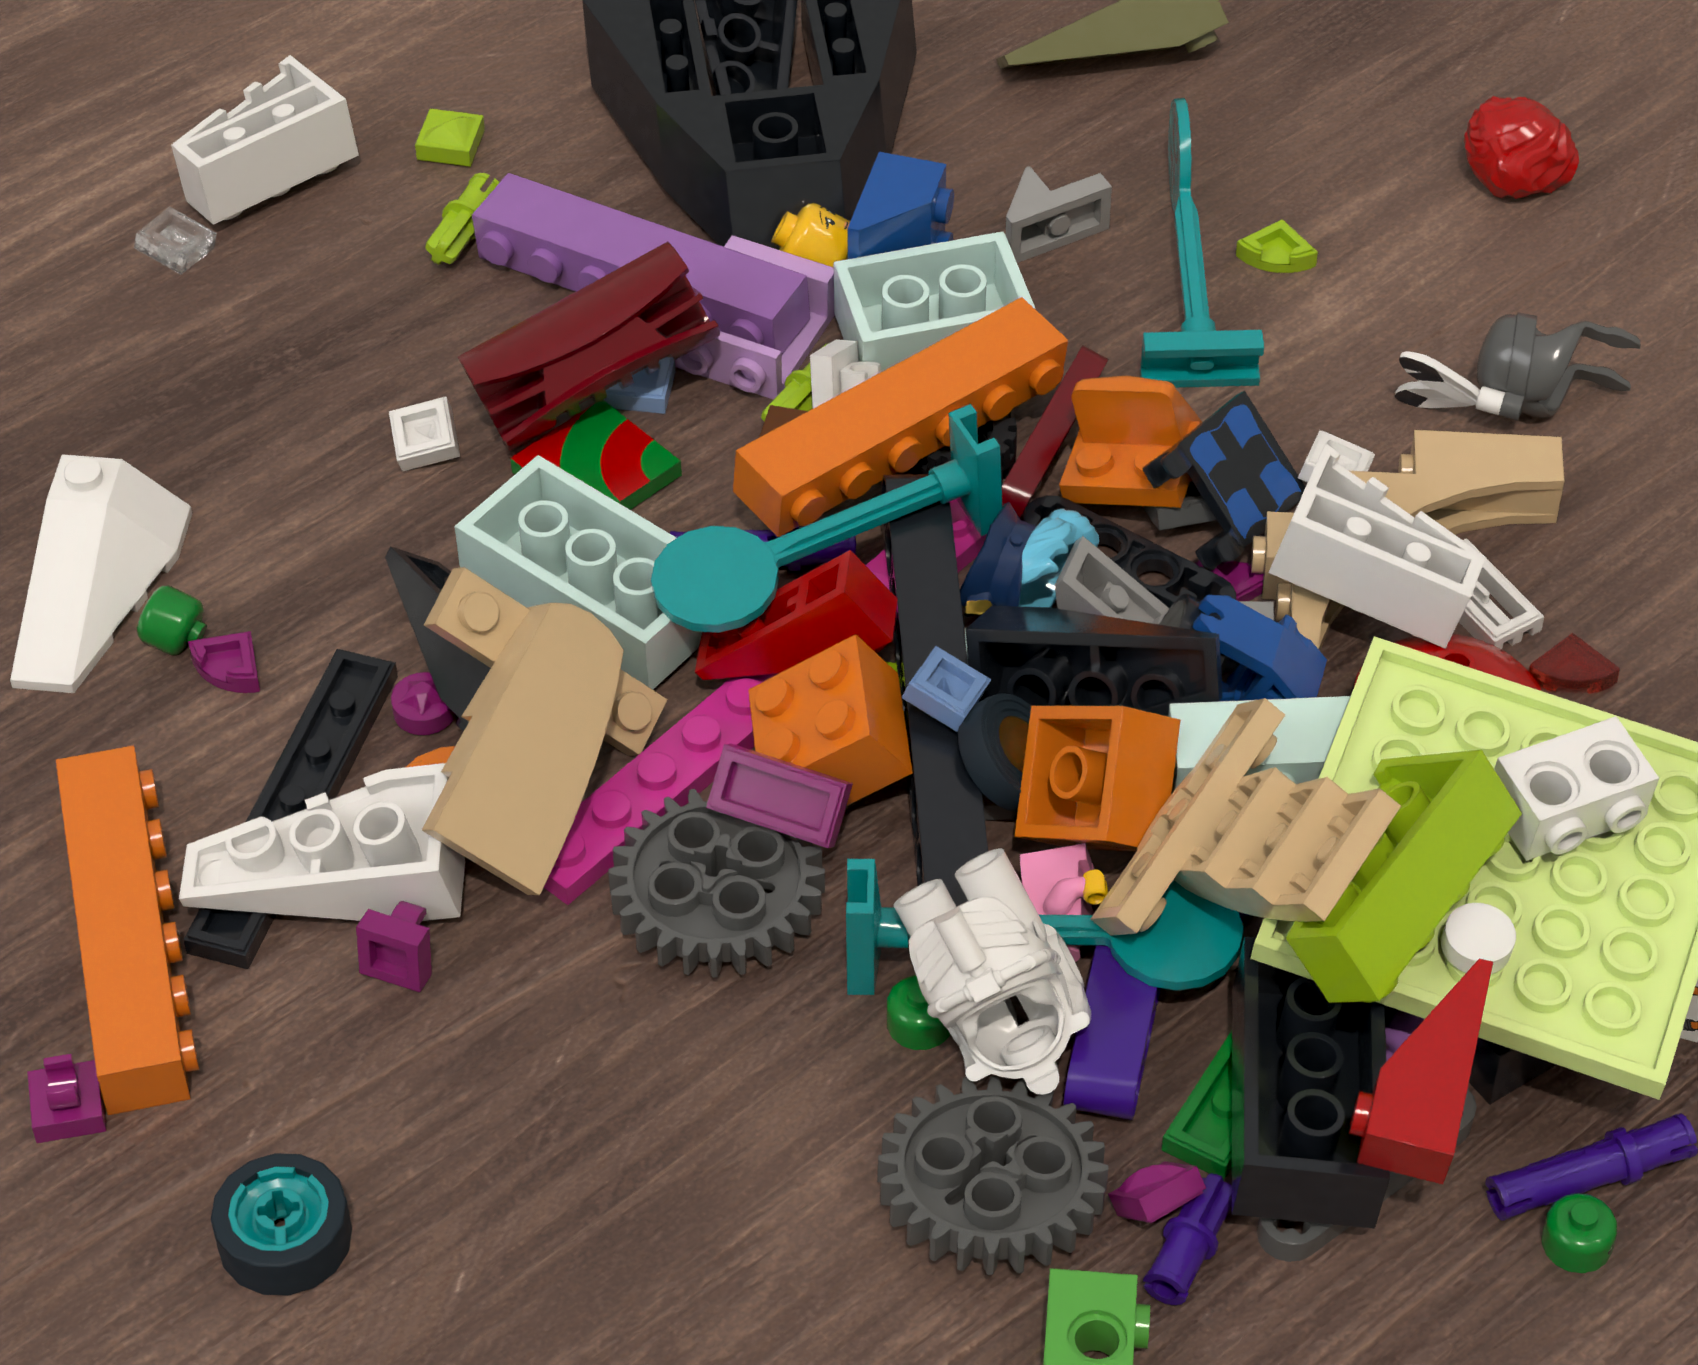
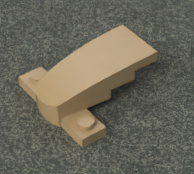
(530, 726)
(1249, 838)

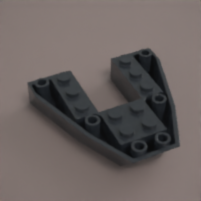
(756, 153)

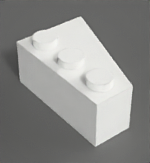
(265, 143)

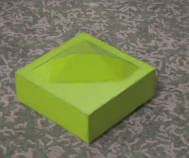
(450, 137)

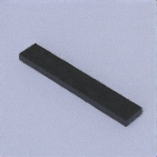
(310, 764)

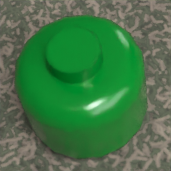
(171, 620)
(909, 1020)
(1579, 1233)

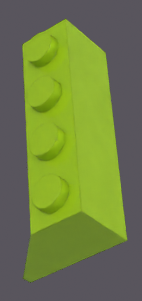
(1421, 866)

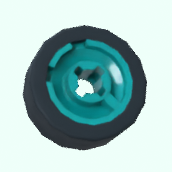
(287, 1256)

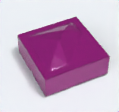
(1156, 1191)

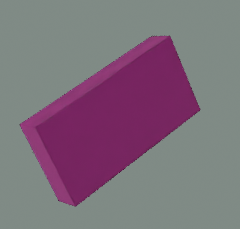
(779, 795)

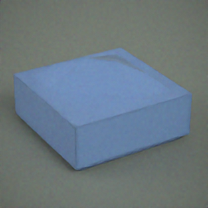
(946, 688)

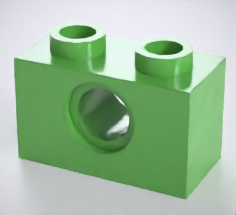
(1094, 1315)

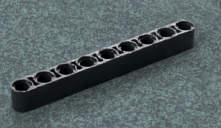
(942, 795)

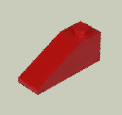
(803, 621)
(1422, 1088)

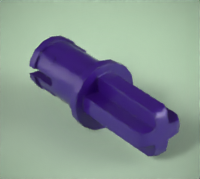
(1189, 1242)

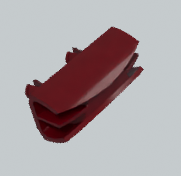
(588, 345)

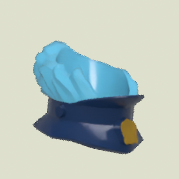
(1022, 560)

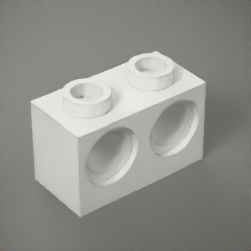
(1577, 788)

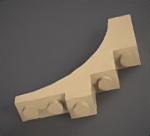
(1452, 477)

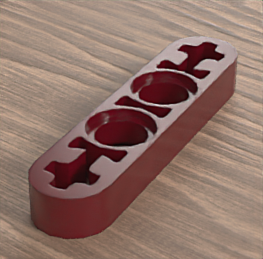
(1049, 433)

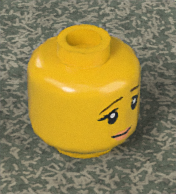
(814, 235)

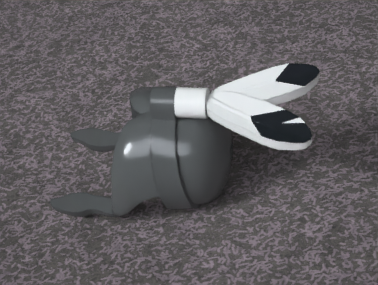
(1515, 370)

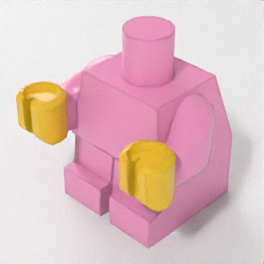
(1063, 883)

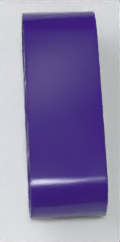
(1114, 1047)

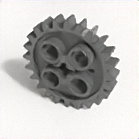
(713, 887)
(992, 1175)

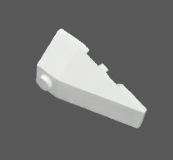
(95, 556)
(334, 856)

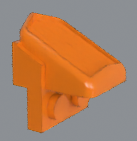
(1121, 430)

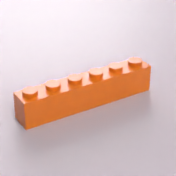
(897, 417)
(123, 932)

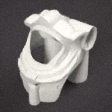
(981, 956)

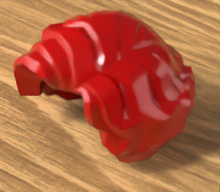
(1519, 148)

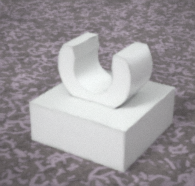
(837, 370)

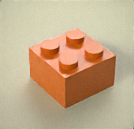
(836, 717)
(1095, 775)

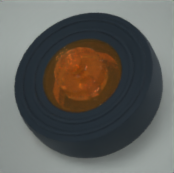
(995, 745)

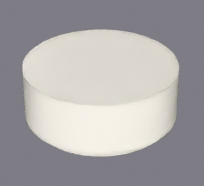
(1477, 933)

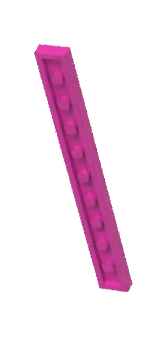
(683, 759)

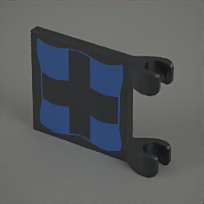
(1237, 474)

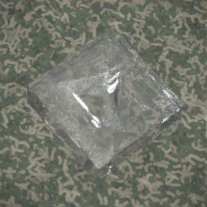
(175, 240)

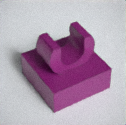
(395, 946)
(65, 1099)

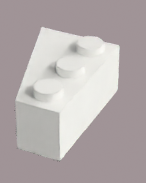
(1375, 555)

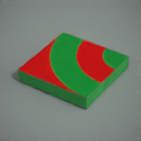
(606, 454)

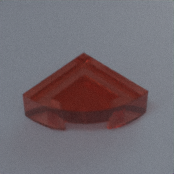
(1574, 666)

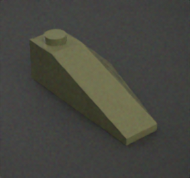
(1125, 30)

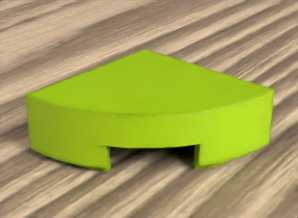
(1277, 250)

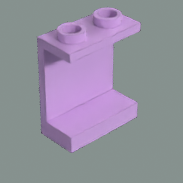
(756, 366)

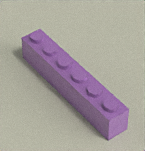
(581, 241)

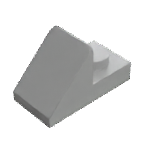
(1050, 219)
(1100, 587)

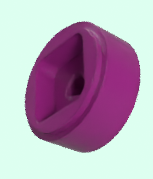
(418, 705)

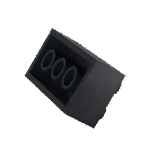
(1296, 1096)

